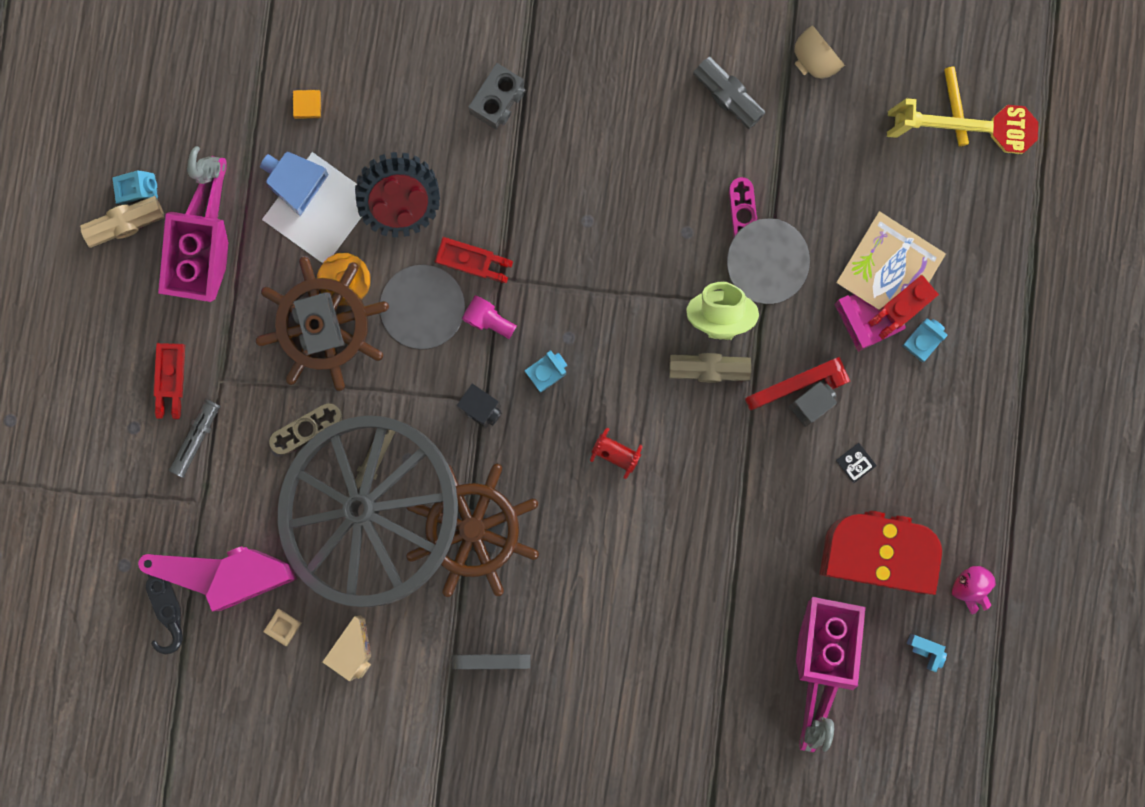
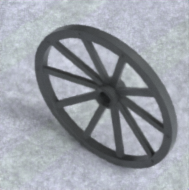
(371, 511)

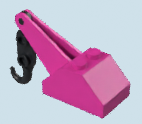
(223, 581)

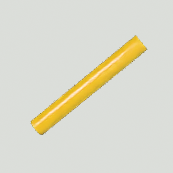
(955, 102)

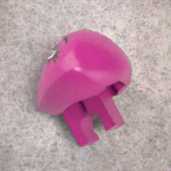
(973, 587)

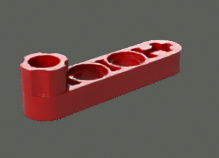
(831, 371)

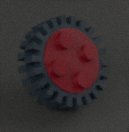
(397, 194)

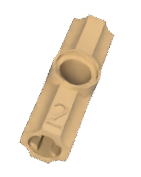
(122, 221)

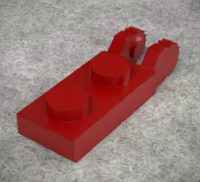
(470, 259)
(905, 305)
(169, 378)

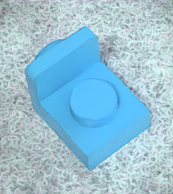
(134, 187)
(925, 339)
(547, 371)
(924, 647)

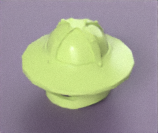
(722, 312)

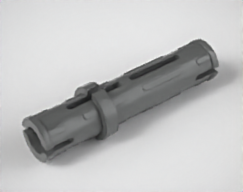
(194, 438)

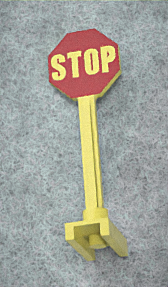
(1011, 128)

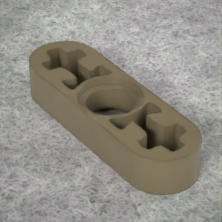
(284, 432)

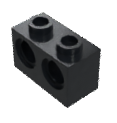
(480, 406)

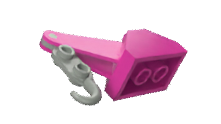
(193, 244)
(827, 656)

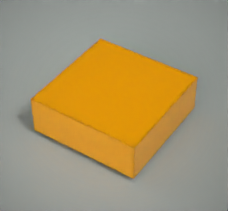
(306, 104)

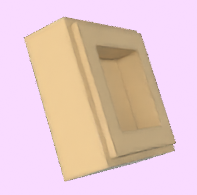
(282, 627)

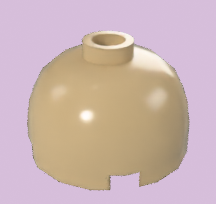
(816, 55)

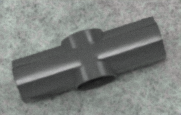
(729, 92)

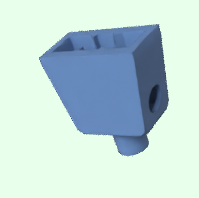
(294, 179)

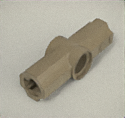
(709, 368)

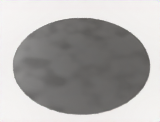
(768, 261)
(422, 306)

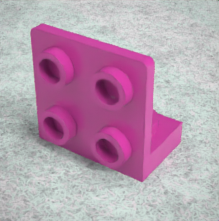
(855, 316)

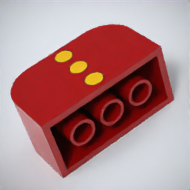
(883, 552)

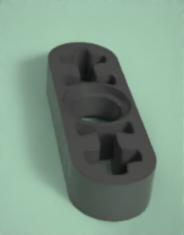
(491, 661)

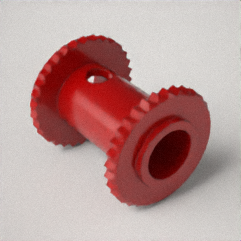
(616, 453)

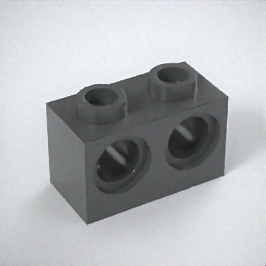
(491, 94)
(814, 403)

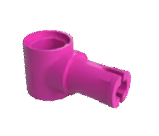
(482, 315)

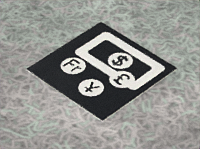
(856, 463)

